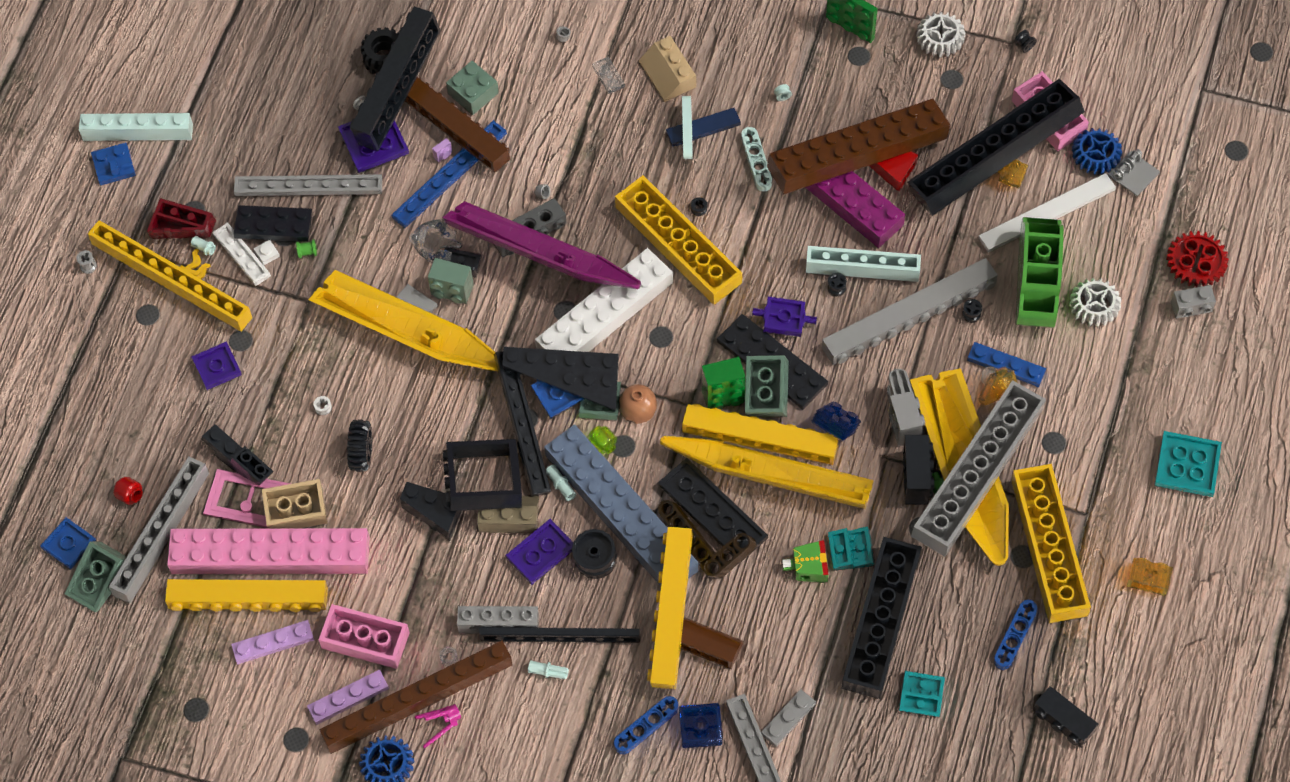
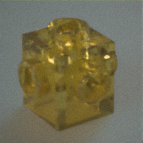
(1013, 173)

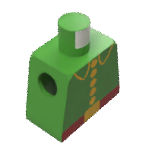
(808, 562)

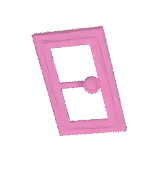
(211, 508)

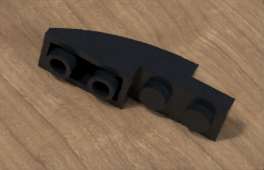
(236, 457)

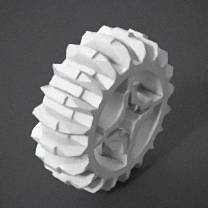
(930, 38)
(1095, 308)

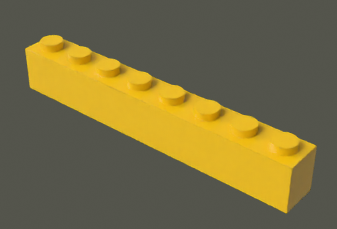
(760, 433)
(246, 594)
(671, 608)

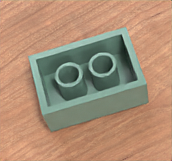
(766, 386)

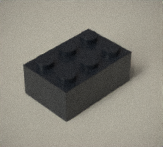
(918, 469)

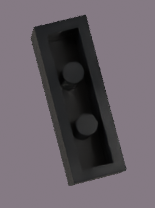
(1065, 717)

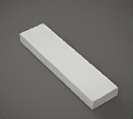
(241, 254)

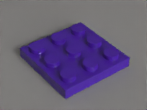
(366, 158)

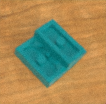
(851, 548)
(922, 693)

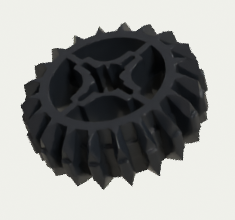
(359, 445)

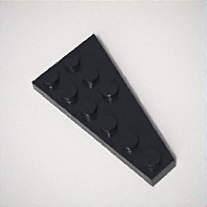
(575, 372)

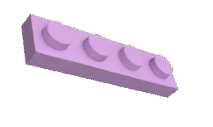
(272, 642)
(347, 697)

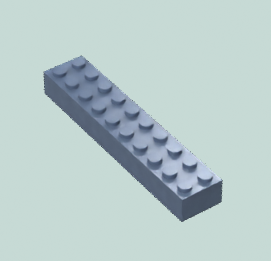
(611, 499)

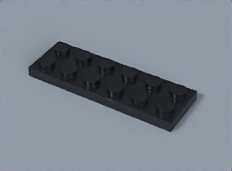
(747, 339)
(709, 505)

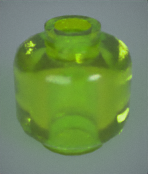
(603, 439)

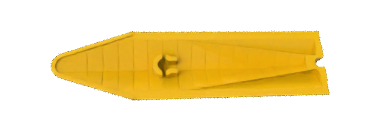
(403, 321)
(951, 427)
(773, 470)

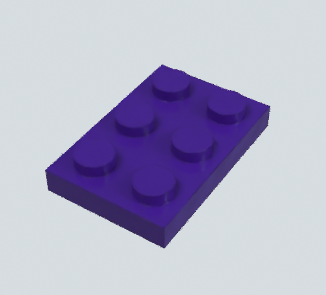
(540, 551)

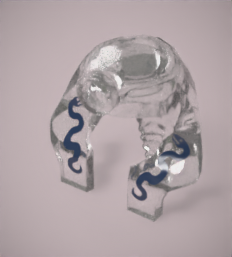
(432, 237)

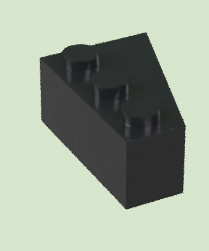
(431, 508)

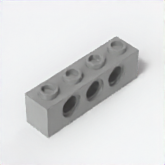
(473, 617)

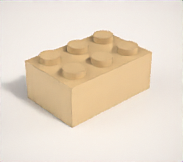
(295, 505)

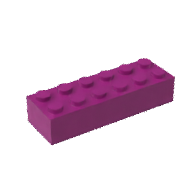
(860, 206)

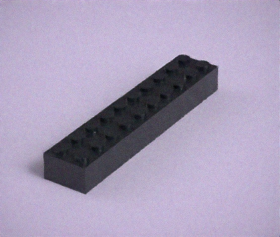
(996, 146)

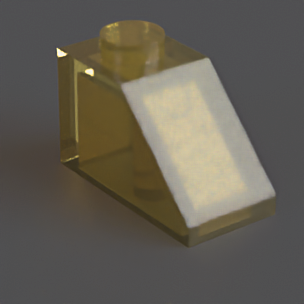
(996, 385)

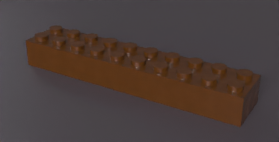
(858, 146)

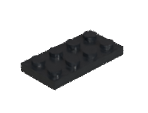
(273, 223)

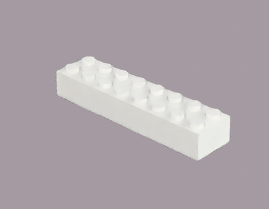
(607, 307)

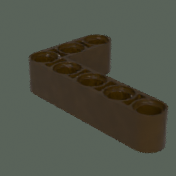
(700, 544)

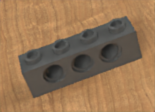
(533, 219)

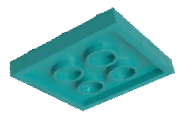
(1188, 464)

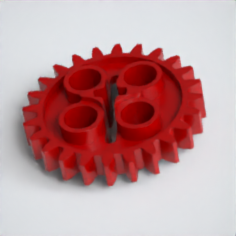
(1179, 253)

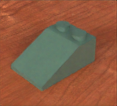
(94, 575)

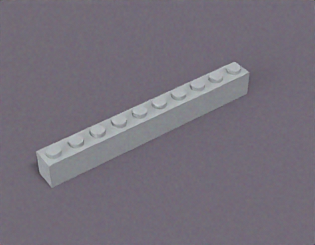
(909, 311)

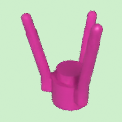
(449, 714)

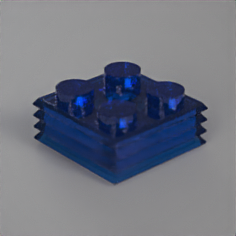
(836, 420)
(706, 714)

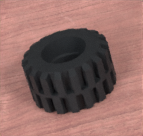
(374, 43)

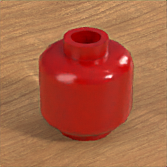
(128, 490)

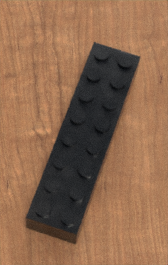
(395, 78)
(881, 618)

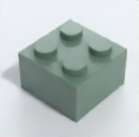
(472, 87)
(450, 281)

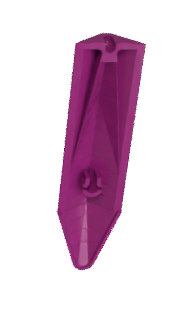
(538, 246)

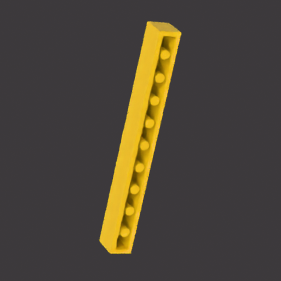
(170, 275)

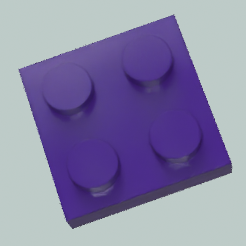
(216, 365)

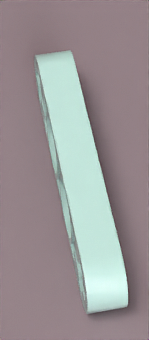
(687, 127)
(756, 159)

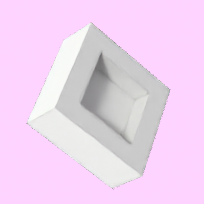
(266, 252)

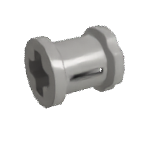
(86, 262)

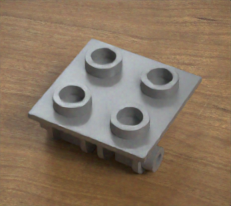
(1134, 172)

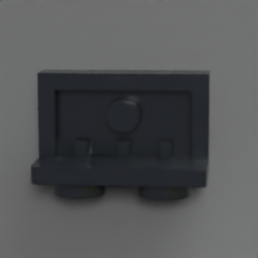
(466, 258)

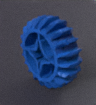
(1095, 157)
(393, 758)

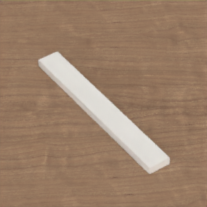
(1050, 210)

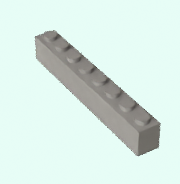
(157, 531)

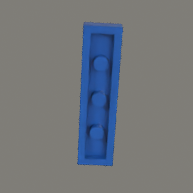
(990, 357)

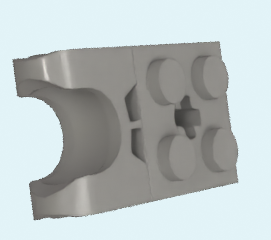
(903, 407)

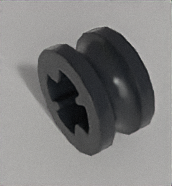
(696, 201)

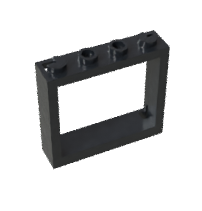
(482, 499)

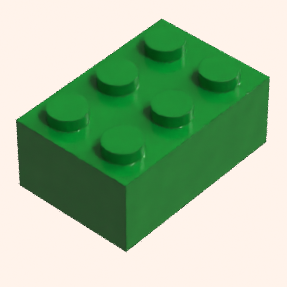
(723, 383)

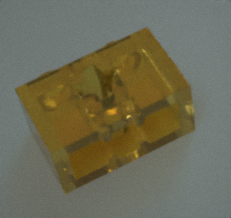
(1157, 583)

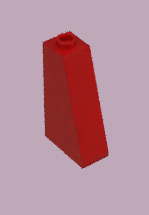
(896, 169)

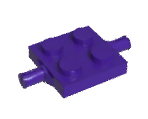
(784, 316)

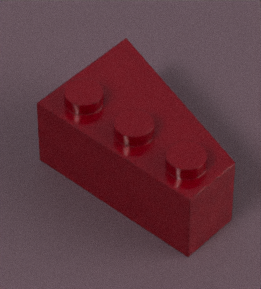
(179, 221)

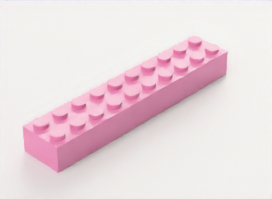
(269, 551)

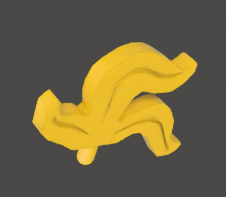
(200, 273)

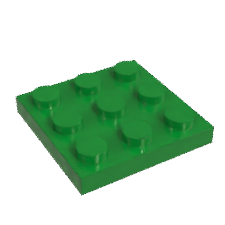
(854, 17)

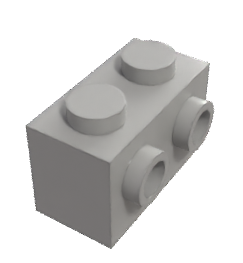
(1193, 301)

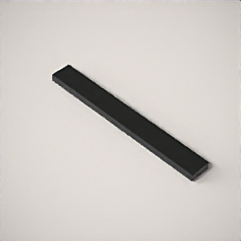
(523, 429)
(587, 635)

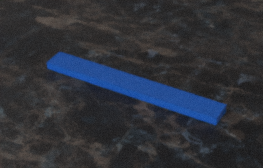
(440, 181)

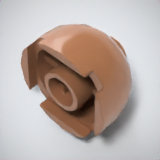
(637, 403)

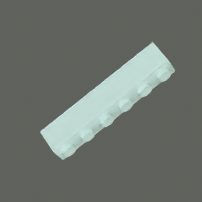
(136, 126)
(863, 263)

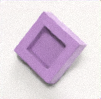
(442, 150)

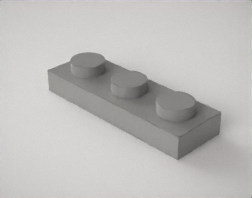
(788, 718)

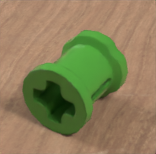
(306, 248)

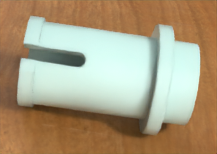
(202, 245)

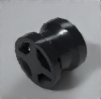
(1025, 41)
(835, 280)
(973, 306)

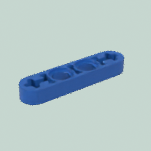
(1013, 633)
(648, 727)

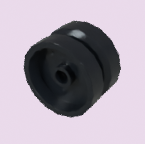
(591, 564)

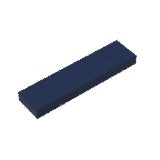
(705, 126)

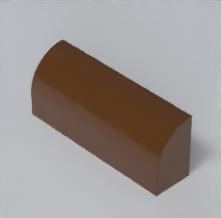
(710, 643)

